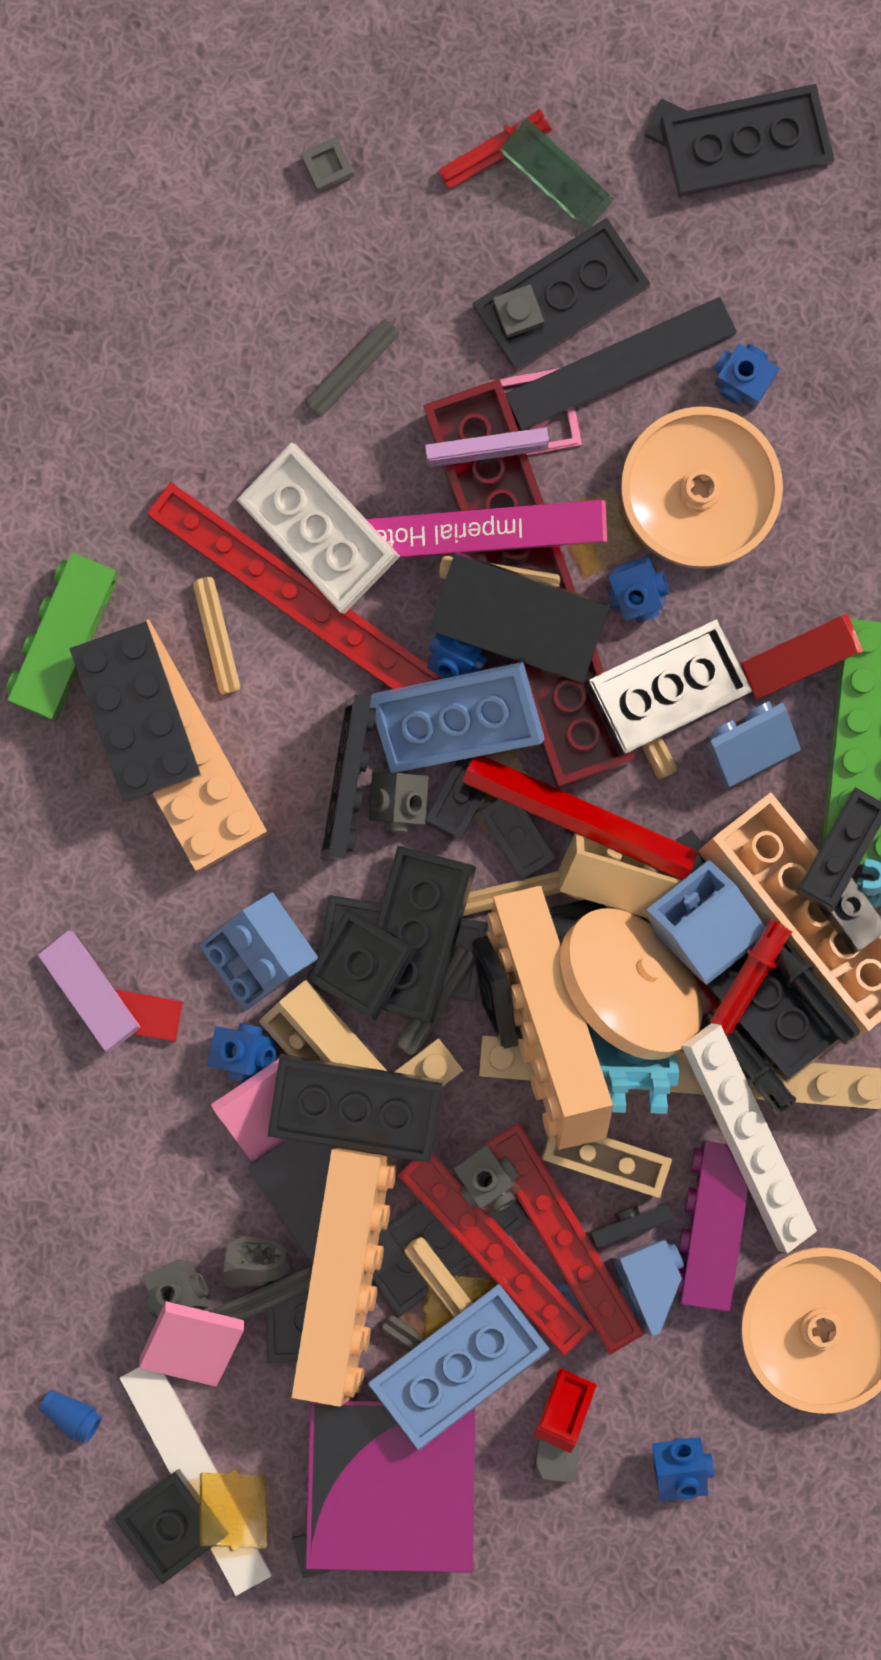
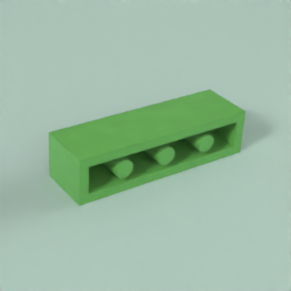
(66, 622)

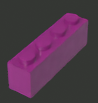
(714, 1230)

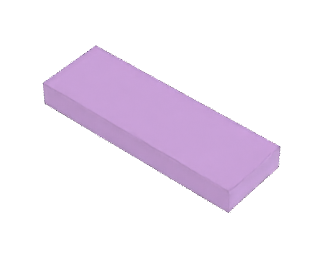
(487, 447)
(89, 991)

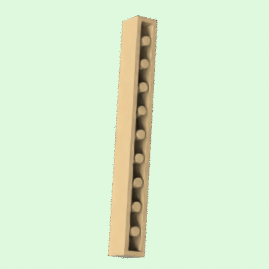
(814, 1085)

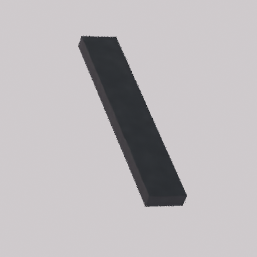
(620, 364)

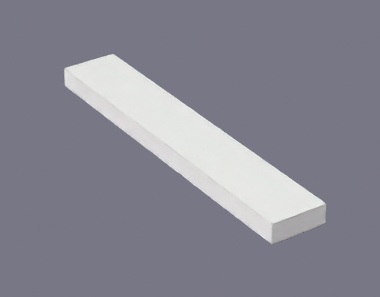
(183, 1450)

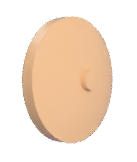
(701, 487)
(630, 984)
(816, 1330)

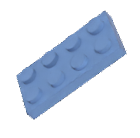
(457, 718)
(458, 1367)

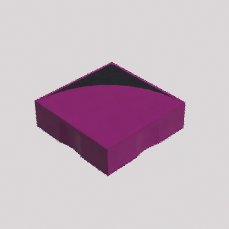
(382, 1500)

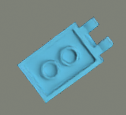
(631, 1072)

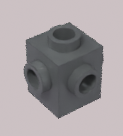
(398, 800)
(477, 1172)
(175, 1284)

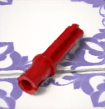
(484, 154)
(751, 975)

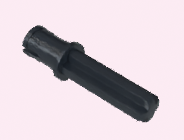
(800, 976)
(759, 1073)

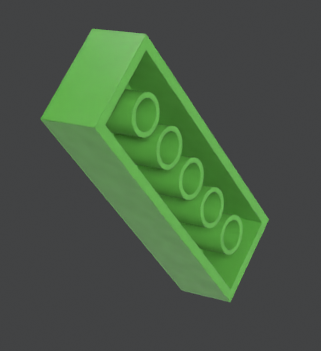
(856, 731)

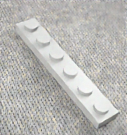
(749, 1137)

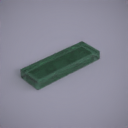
(556, 173)

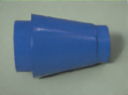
(71, 1416)

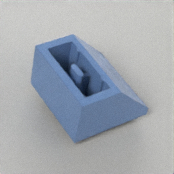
(753, 745)
(706, 922)
(258, 951)

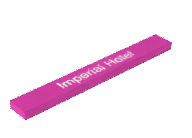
(495, 529)

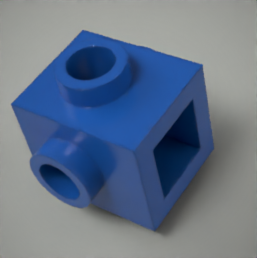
(740, 388)
(638, 576)
(454, 657)
(241, 1051)
(681, 1469)

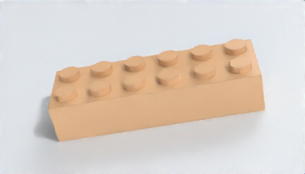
(211, 811)
(767, 861)
(551, 1026)
(342, 1277)

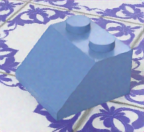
(651, 1280)

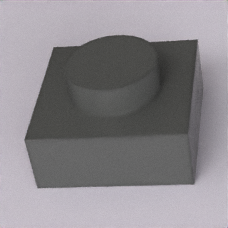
(327, 164)
(518, 311)

